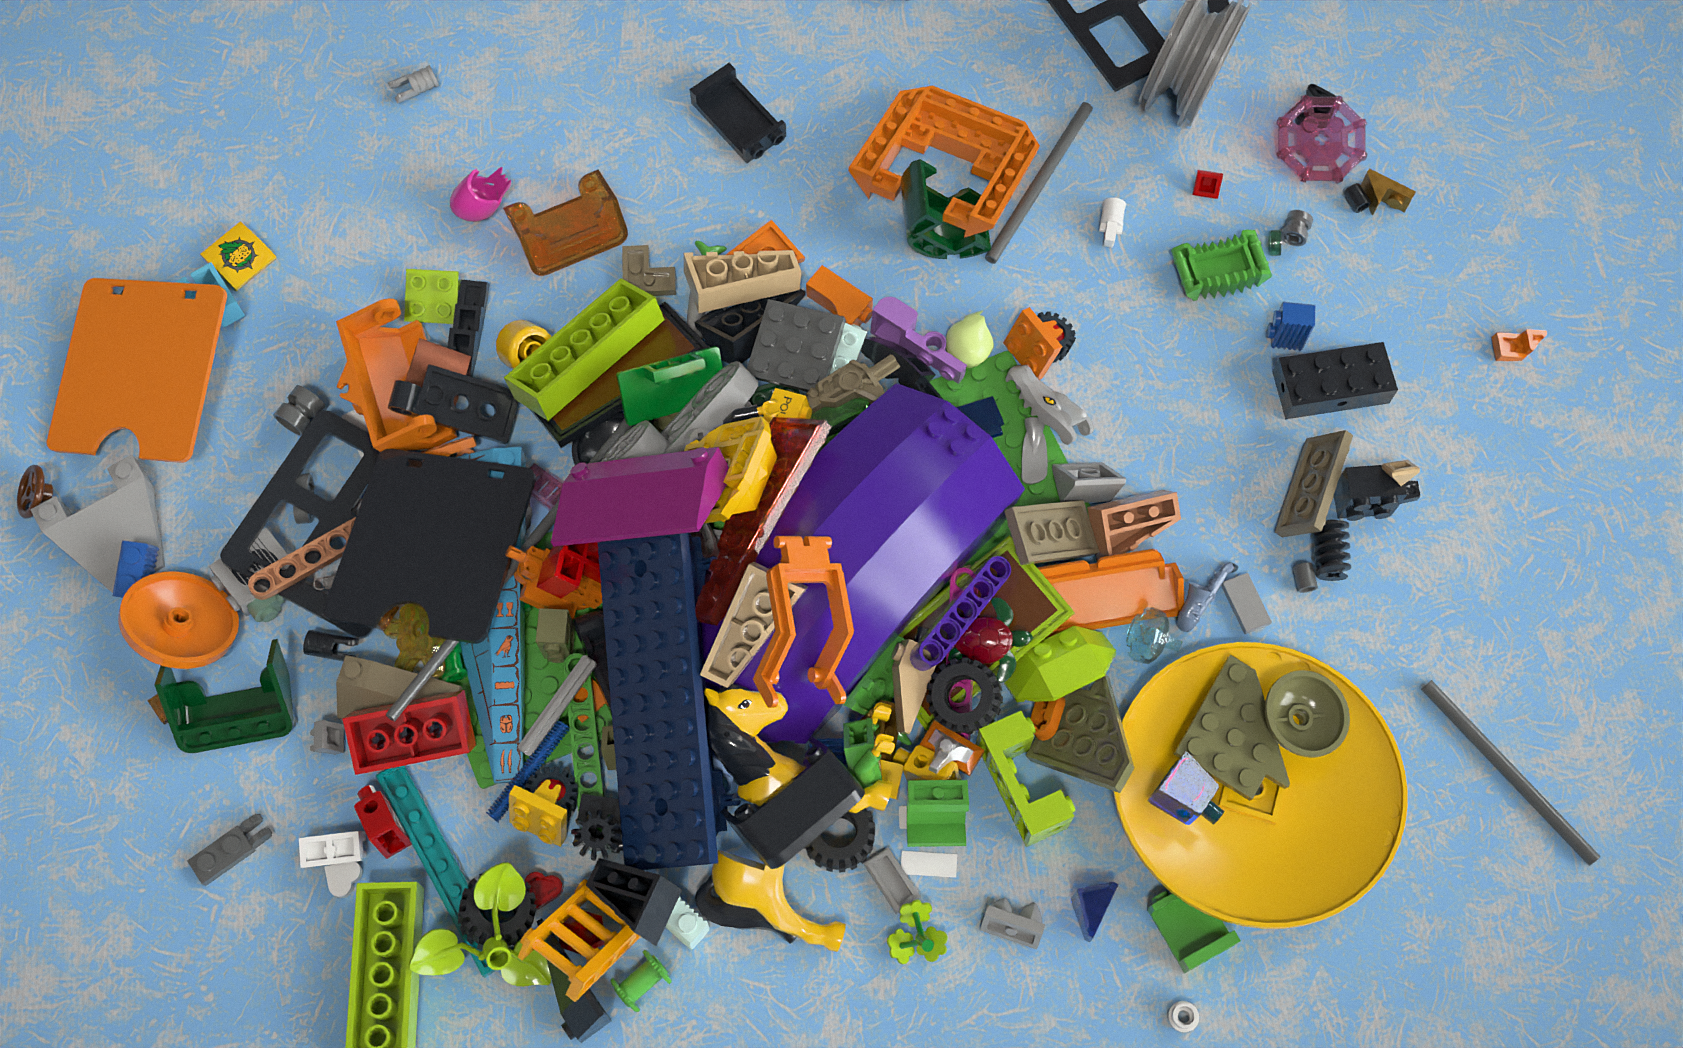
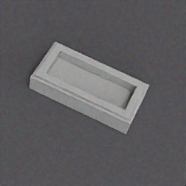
(1246, 603)
(891, 879)

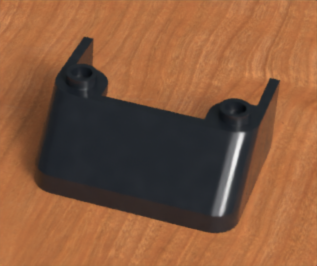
(798, 809)

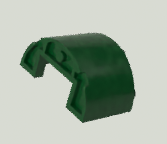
(924, 217)

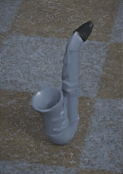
(1200, 597)

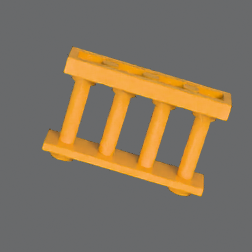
(597, 960)

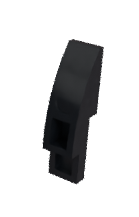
(912, 371)

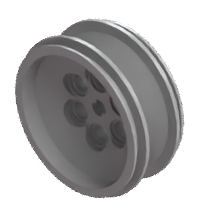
(1193, 55)

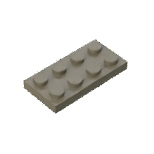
(1314, 484)
(1051, 532)

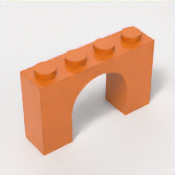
(839, 296)

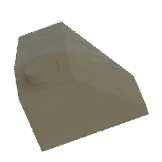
(373, 684)

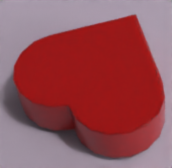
(545, 888)

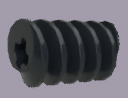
(1329, 551)

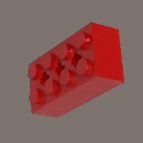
(402, 749)

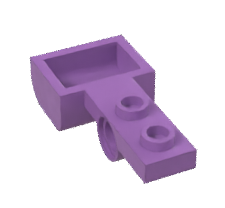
(897, 324)

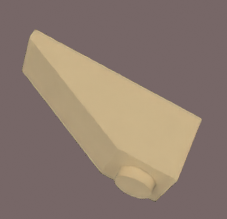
(908, 685)

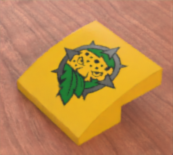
(238, 256)

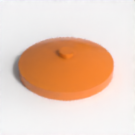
(177, 620)

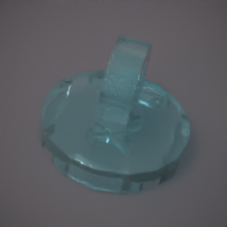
(1149, 636)

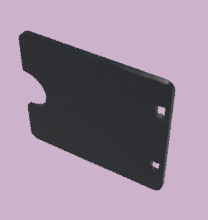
(431, 542)

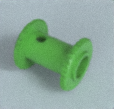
(640, 981)

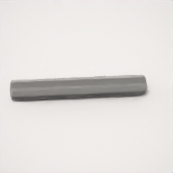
(557, 705)

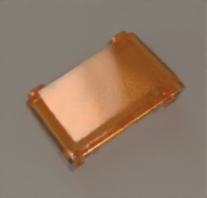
(570, 229)

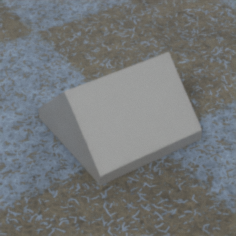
(1087, 482)

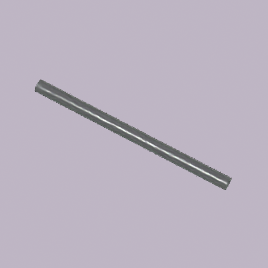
(1038, 183)
(1511, 773)

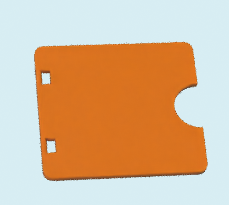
(138, 367)

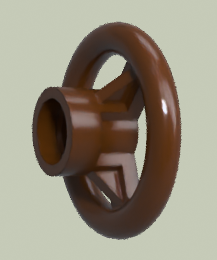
(32, 489)

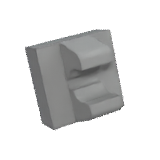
(328, 737)

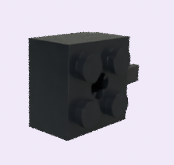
(1371, 492)

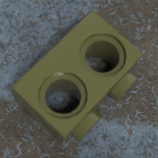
(555, 634)

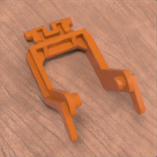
(805, 562)

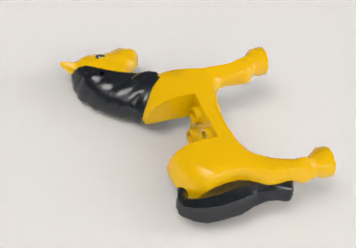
(748, 890)

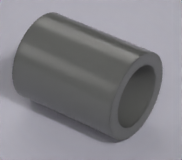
(1305, 577)

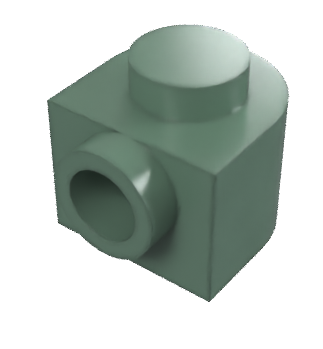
(265, 609)

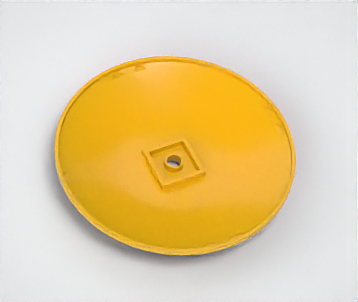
(1289, 850)

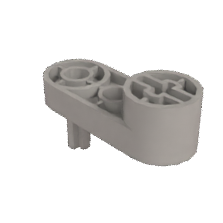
(706, 410)

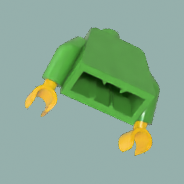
(864, 747)

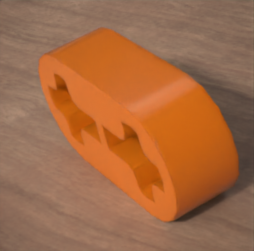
(1046, 717)

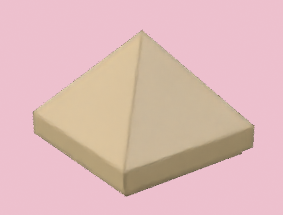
(1401, 471)

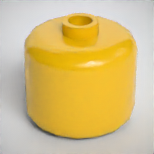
(518, 341)

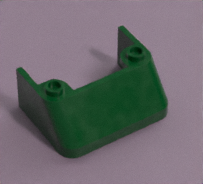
(232, 717)

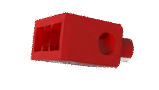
(380, 822)

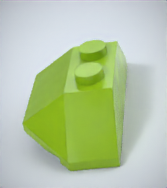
(1061, 665)

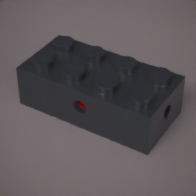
(1334, 380)

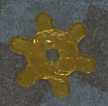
(410, 642)

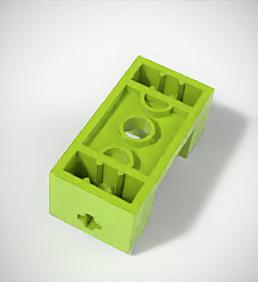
(1002, 743)

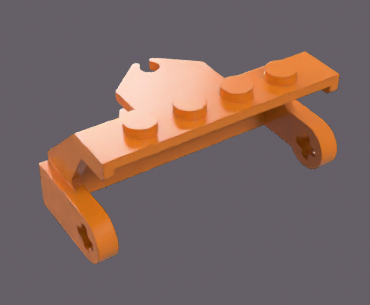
(373, 364)

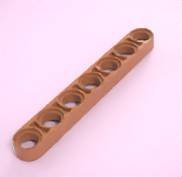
(297, 559)

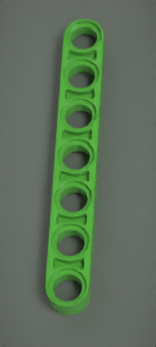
(588, 736)

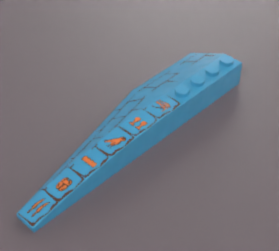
(498, 662)

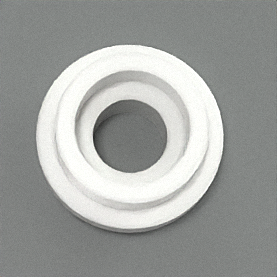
(1190, 1010)

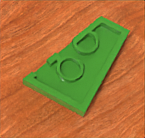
(875, 684)

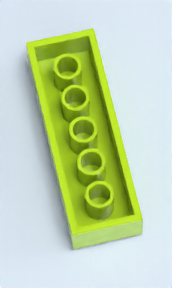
(584, 348)
(381, 984)

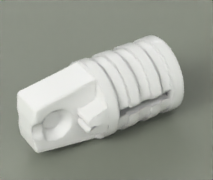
(1112, 220)

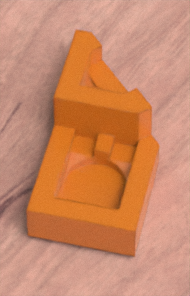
(1516, 346)

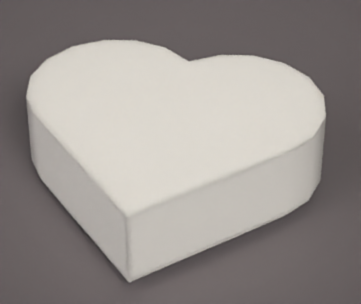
(342, 878)

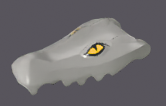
(1050, 406)

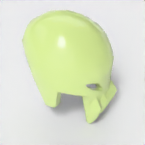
(970, 340)

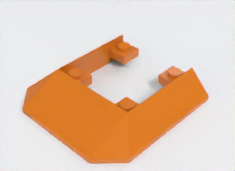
(937, 118)

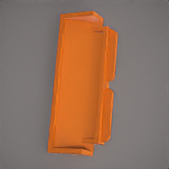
(1116, 588)

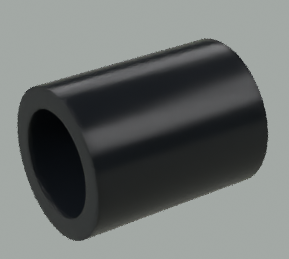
(1357, 198)

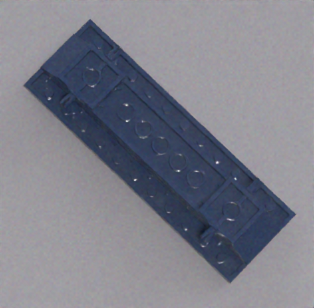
(659, 702)

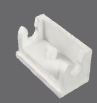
(332, 849)

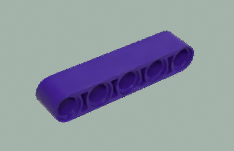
(952, 622)

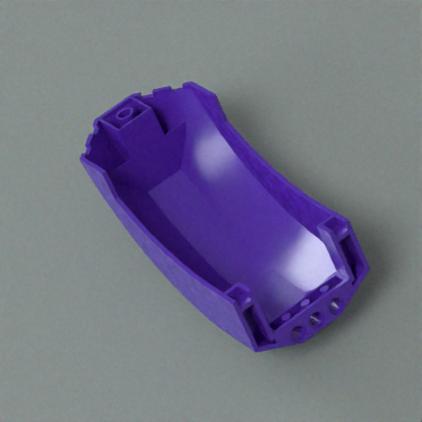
(906, 505)

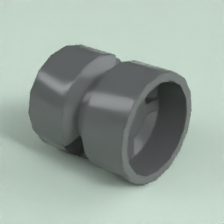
(299, 410)

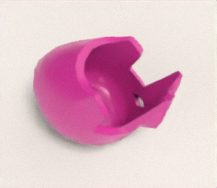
(477, 200)

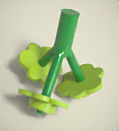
(928, 943)

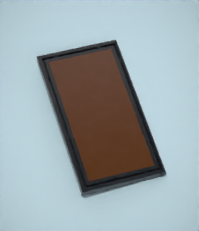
(602, 397)

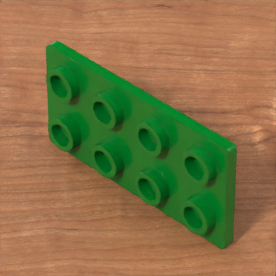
(666, 384)

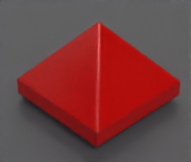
(1207, 184)

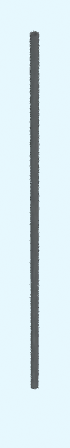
(540, 531)

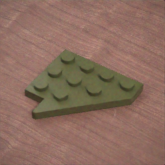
(1232, 733)
(1088, 739)

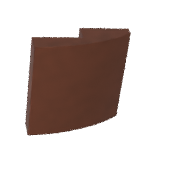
(436, 355)

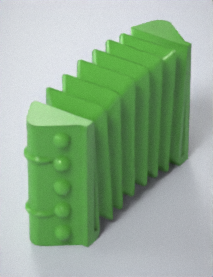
(1221, 266)

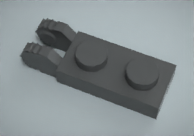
(228, 850)

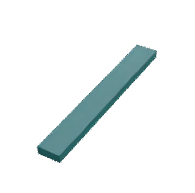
(429, 845)

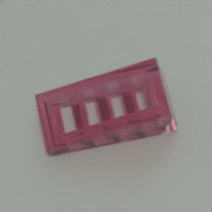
(547, 490)

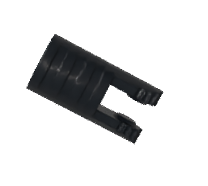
(327, 644)

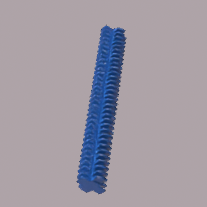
(529, 769)

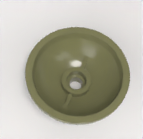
(1320, 711)

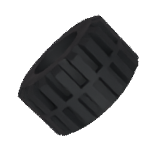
(944, 681)
(850, 855)
(480, 929)

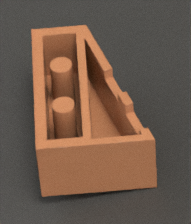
(1130, 521)

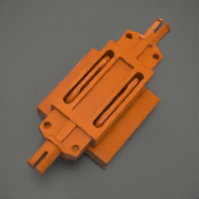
(528, 572)

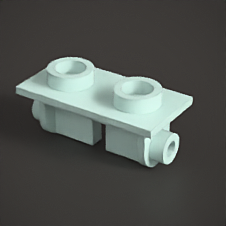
(849, 346)

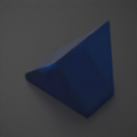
(1090, 906)

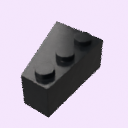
(635, 896)

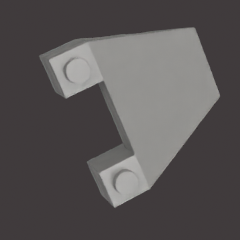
(97, 531)

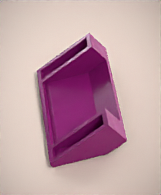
(639, 496)

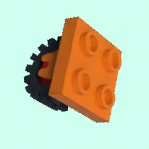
(1039, 340)

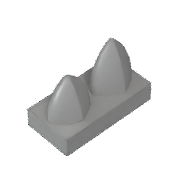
(1021, 928)

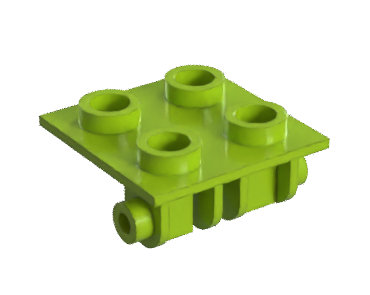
(431, 295)

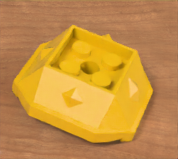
(750, 460)

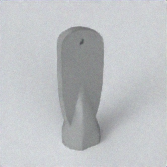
(1034, 453)

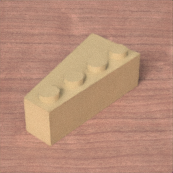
(740, 278)
(745, 626)

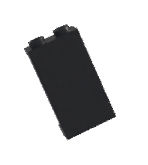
(736, 114)

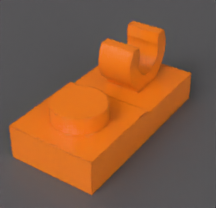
(461, 446)

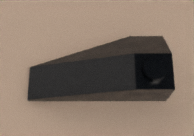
(737, 326)
(583, 1016)

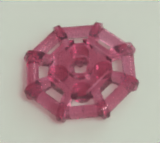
(1332, 128)

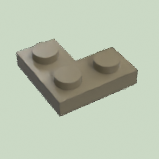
(637, 271)

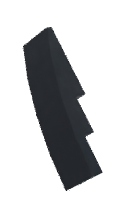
(469, 320)

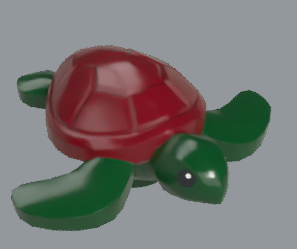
(991, 640)

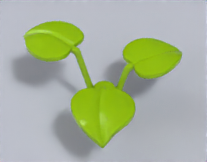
(441, 953)

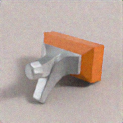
(951, 747)

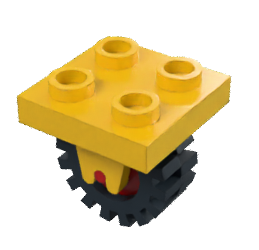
(544, 805)

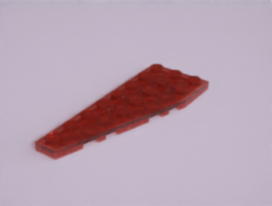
(747, 532)

